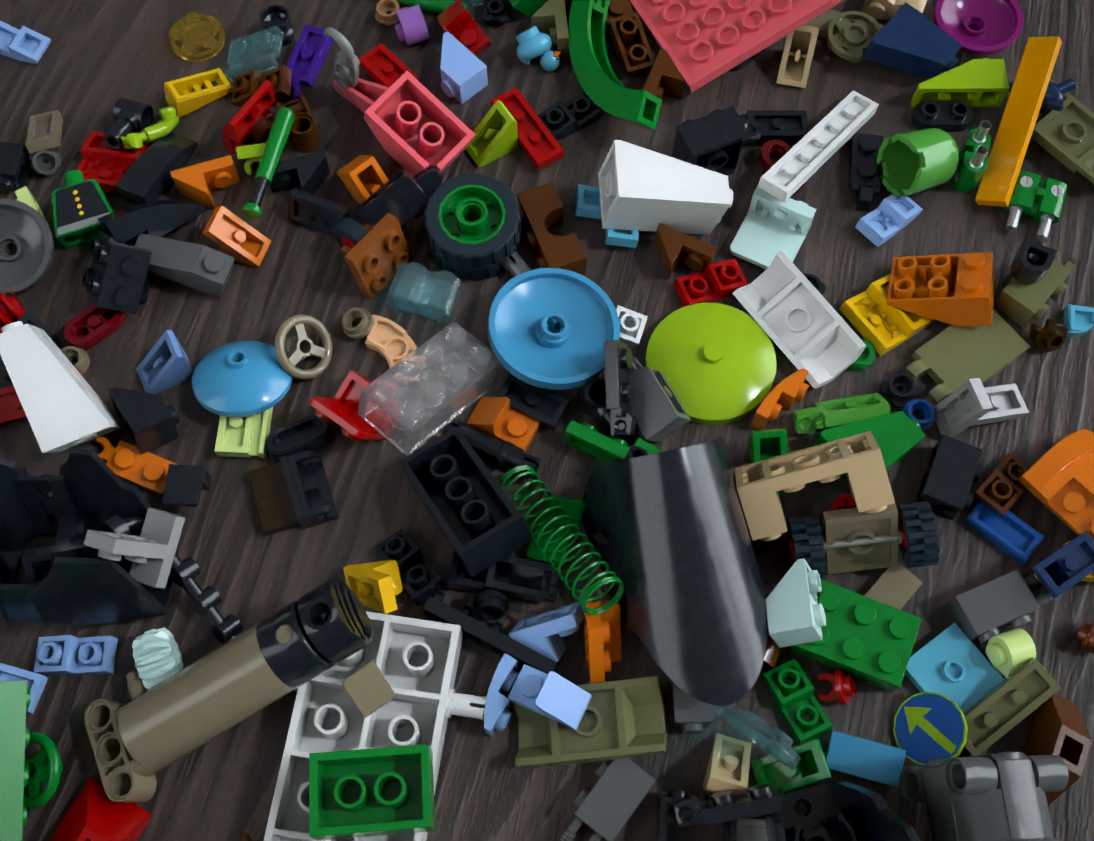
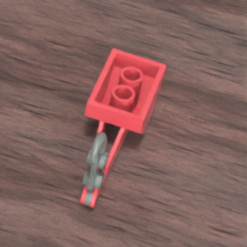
(403, 117)

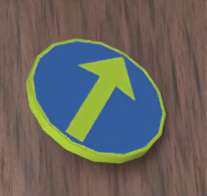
(930, 727)

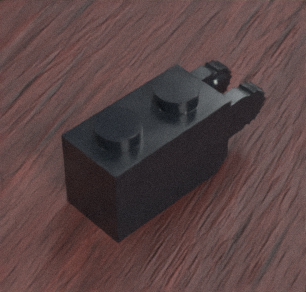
(401, 196)

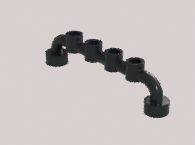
(184, 574)

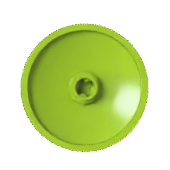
(713, 361)

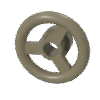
(289, 352)

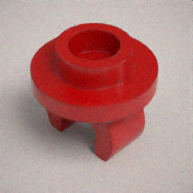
(842, 687)

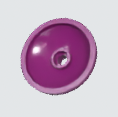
(980, 25)

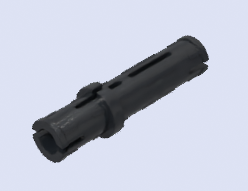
(502, 452)

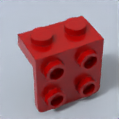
(344, 408)

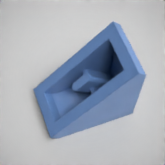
(164, 365)

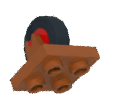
(372, 251)

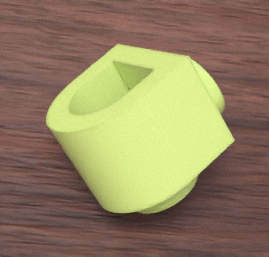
(1010, 650)

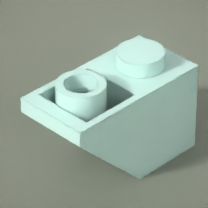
(794, 608)

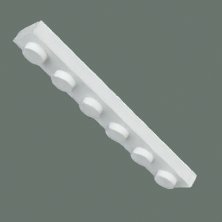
(817, 146)

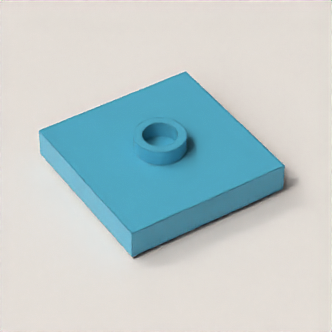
(953, 668)

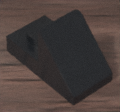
(303, 171)

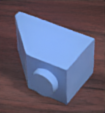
(460, 70)

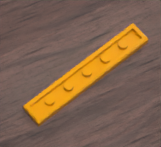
(1018, 121)

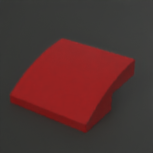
(239, 127)
(106, 164)

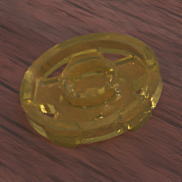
(197, 33)

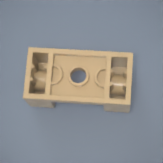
(854, 455)

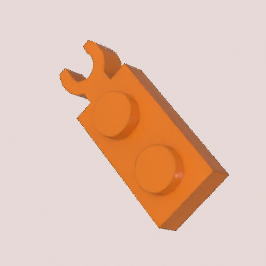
(141, 470)

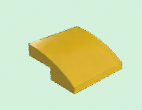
(880, 323)

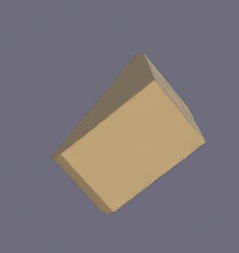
(797, 56)

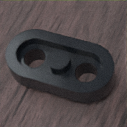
(945, 114)

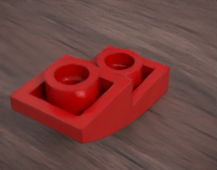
(712, 285)

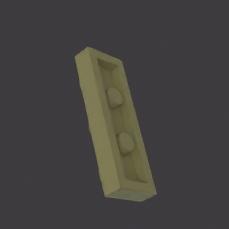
(1007, 705)

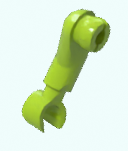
(153, 132)

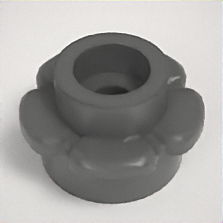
(48, 168)

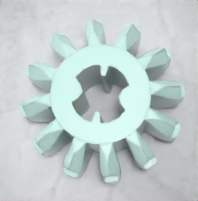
(156, 656)

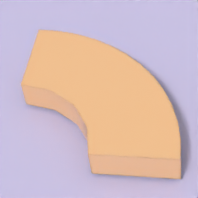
(389, 340)

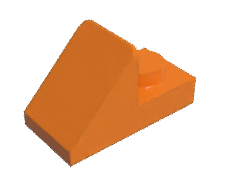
(201, 178)
(236, 237)
(501, 422)

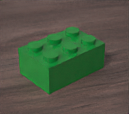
(862, 637)
(371, 792)

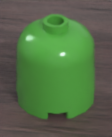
(917, 160)

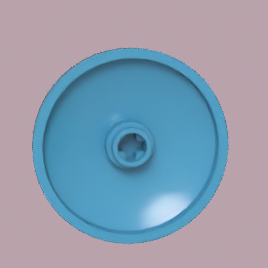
(552, 328)

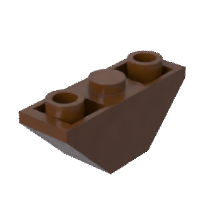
(1060, 732)

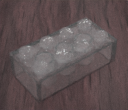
(429, 387)

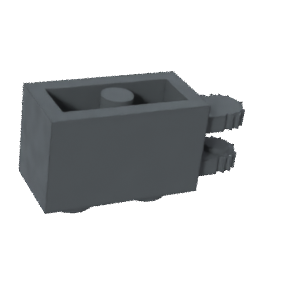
(996, 605)
(610, 801)

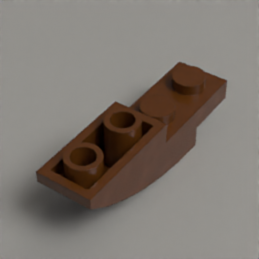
(627, 37)

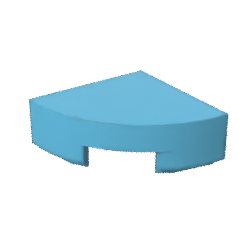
(1078, 320)

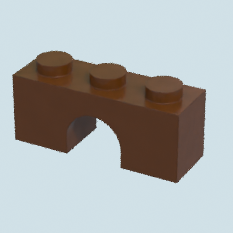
(540, 212)

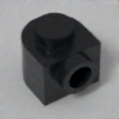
(1032, 261)

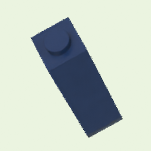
(913, 45)

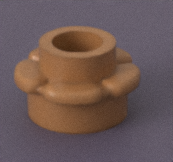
(387, 12)

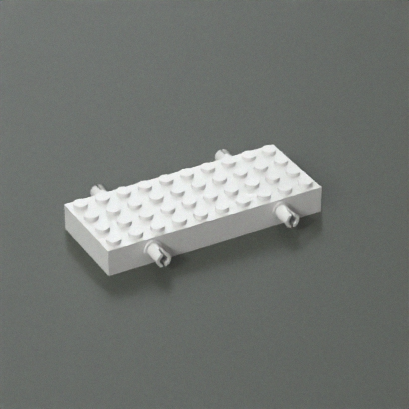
(421, 668)

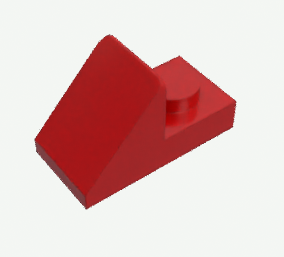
(464, 28)

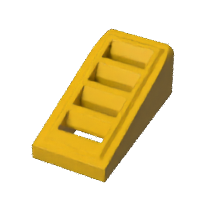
(179, 91)

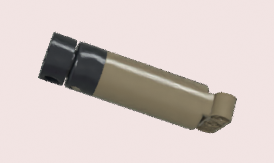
(222, 688)

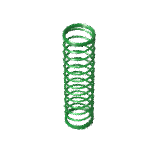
(530, 490)

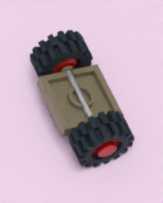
(865, 539)

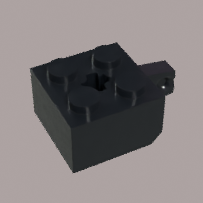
(715, 140)

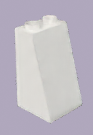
(651, 188)
(52, 391)

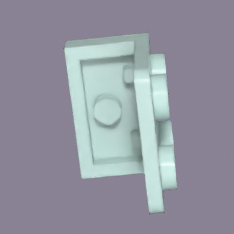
(771, 228)

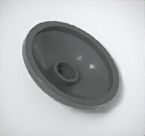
(35, 246)

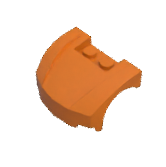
(1066, 480)

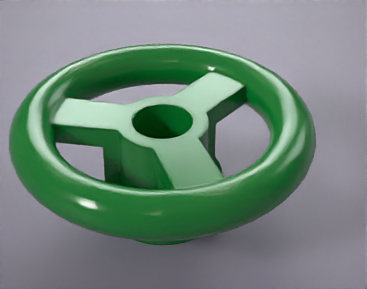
(42, 769)

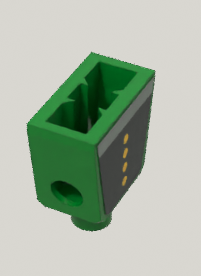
(78, 209)

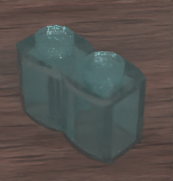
(424, 292)

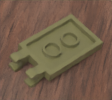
(966, 354)

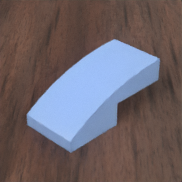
(22, 44)
(888, 219)

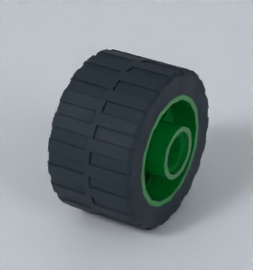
(472, 226)

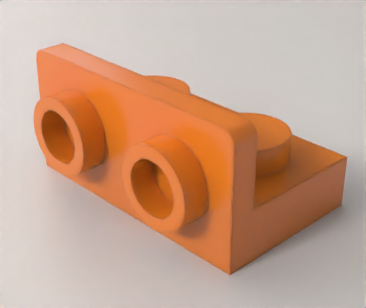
(602, 640)

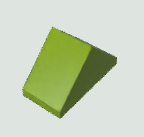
(494, 136)

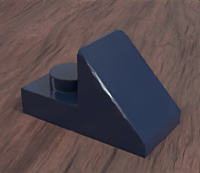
(1067, 565)

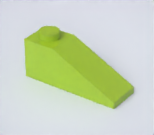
(976, 82)

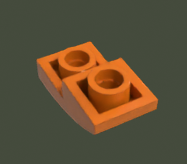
(781, 397)

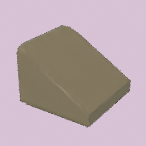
(368, 689)

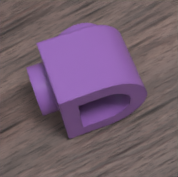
(411, 25)

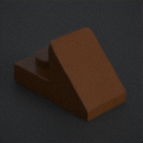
(664, 78)
(676, 247)

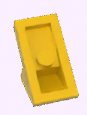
(375, 584)

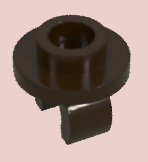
(1049, 337)

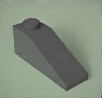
(188, 263)

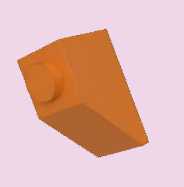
(362, 177)

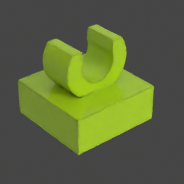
(250, 154)

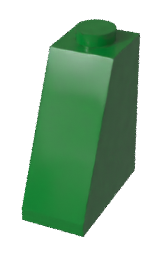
(893, 432)

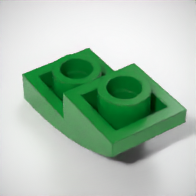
(796, 702)

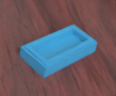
(864, 758)

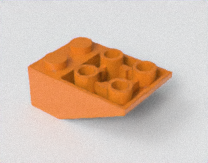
(945, 287)

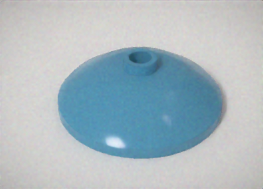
(240, 379)

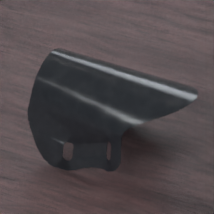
(683, 565)

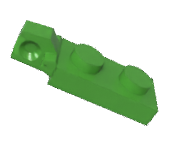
(839, 412)

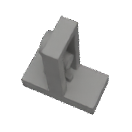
(977, 405)
(150, 552)

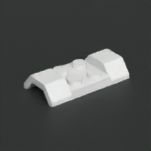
(801, 321)

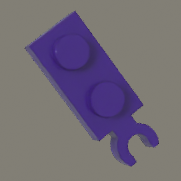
(308, 58)

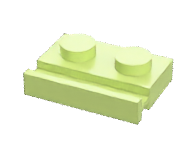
(243, 435)

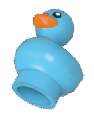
(533, 44)

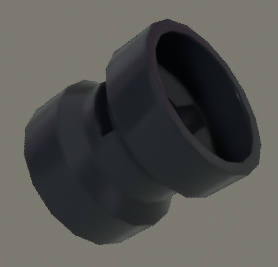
(278, 16)

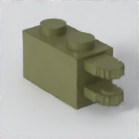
(1028, 302)

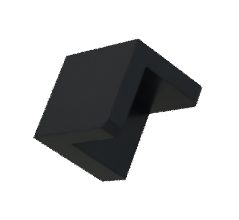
(185, 486)

